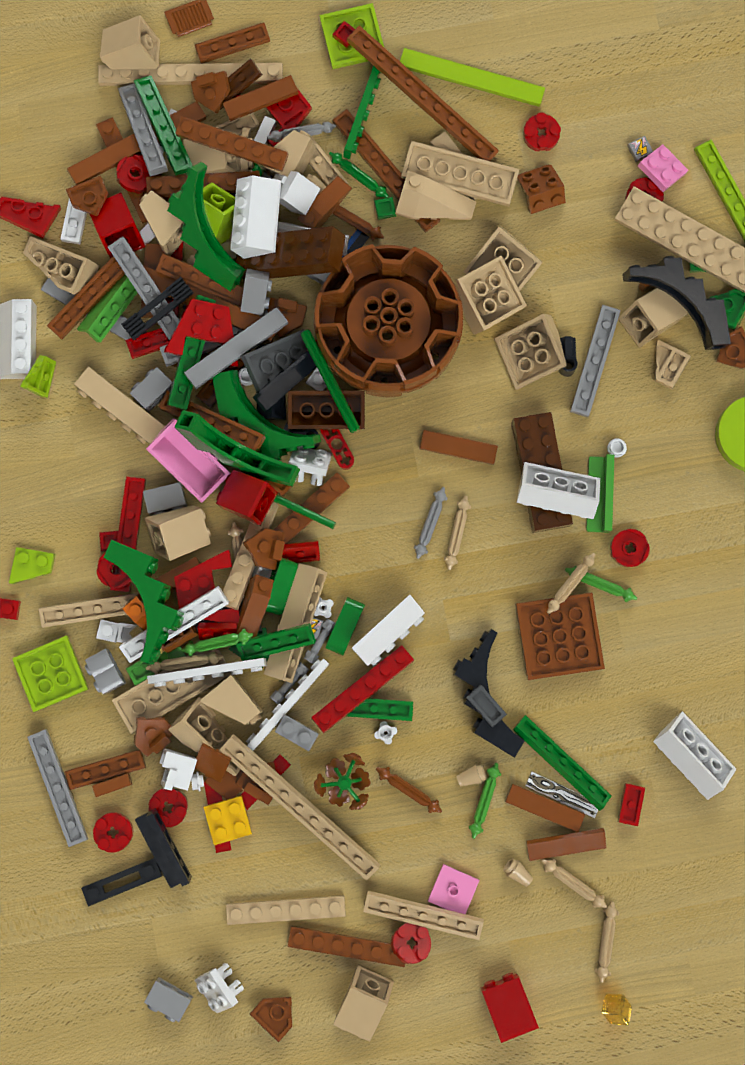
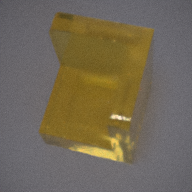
(616, 1009)

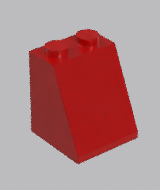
(117, 222)
(246, 497)
(509, 1007)

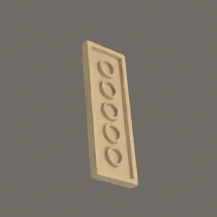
(462, 173)
(155, 702)

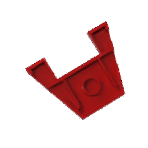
(289, 112)
(203, 322)
(199, 581)

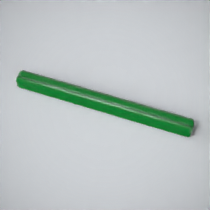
(330, 381)

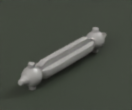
(314, 129)
(430, 523)

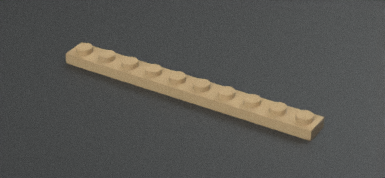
(183, 73)
(300, 807)

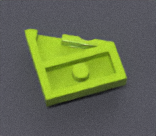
(40, 376)
(30, 564)

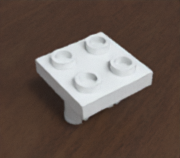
(311, 462)
(218, 994)

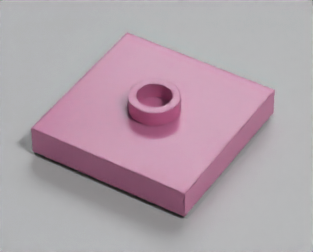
(453, 890)

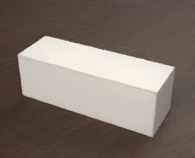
(266, 128)

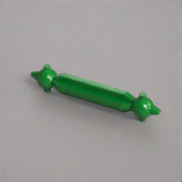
(358, 174)

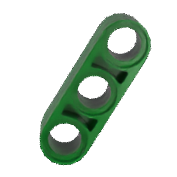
(282, 584)
(345, 626)

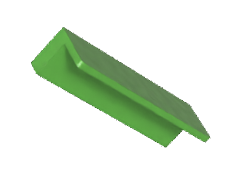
(108, 310)
(604, 469)

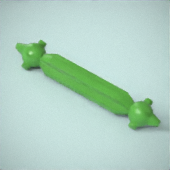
(605, 585)
(217, 642)
(485, 800)

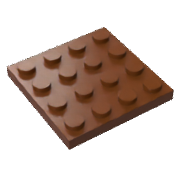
(562, 640)

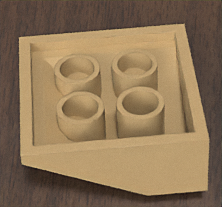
(518, 258)
(489, 295)
(532, 350)

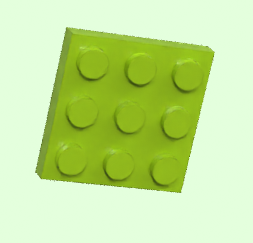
(360, 15)
(50, 673)

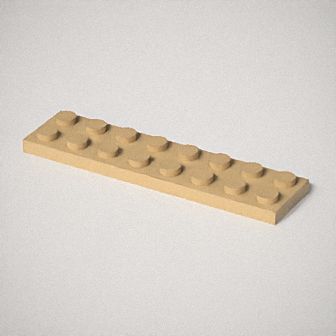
(684, 237)

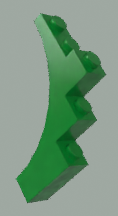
(197, 232)
(236, 406)
(230, 452)
(153, 593)

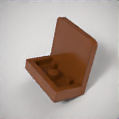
(542, 188)

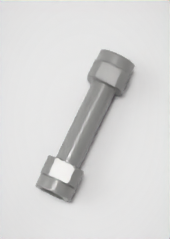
(312, 656)
(278, 696)

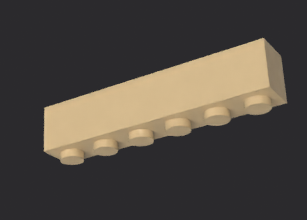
(118, 406)
(297, 611)

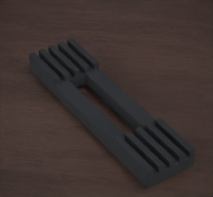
(178, 290)
(95, 892)

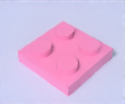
(663, 168)

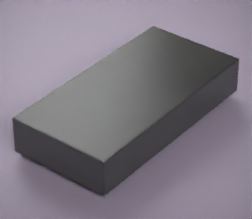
(486, 705)

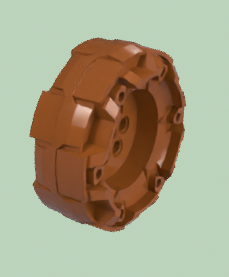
(406, 359)

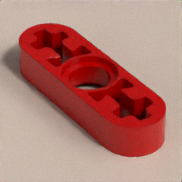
(325, 434)

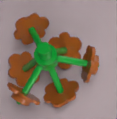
(338, 794)

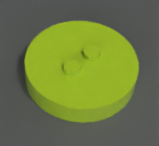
(731, 434)

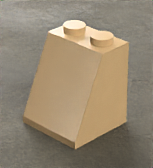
(130, 45)
(300, 151)
(214, 159)
(162, 223)
(651, 316)
(178, 531)
(233, 701)
(364, 1003)

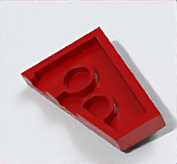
(29, 216)

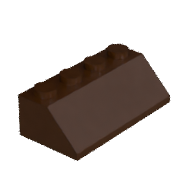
(320, 411)

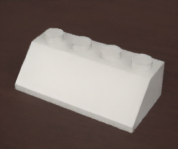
(255, 216)
(17, 338)
(559, 490)
(388, 630)
(695, 756)

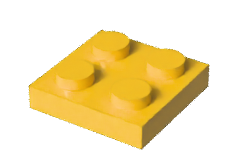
(227, 820)

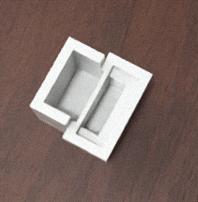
(297, 192)
(178, 769)

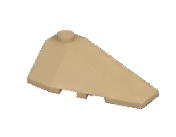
(429, 199)
(63, 267)
(199, 726)

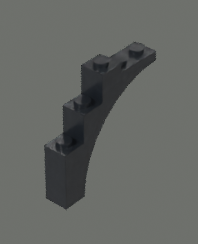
(690, 293)
(475, 674)

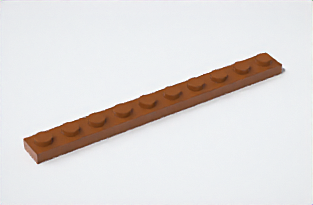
(421, 94)

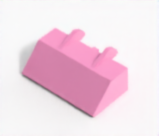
(191, 467)

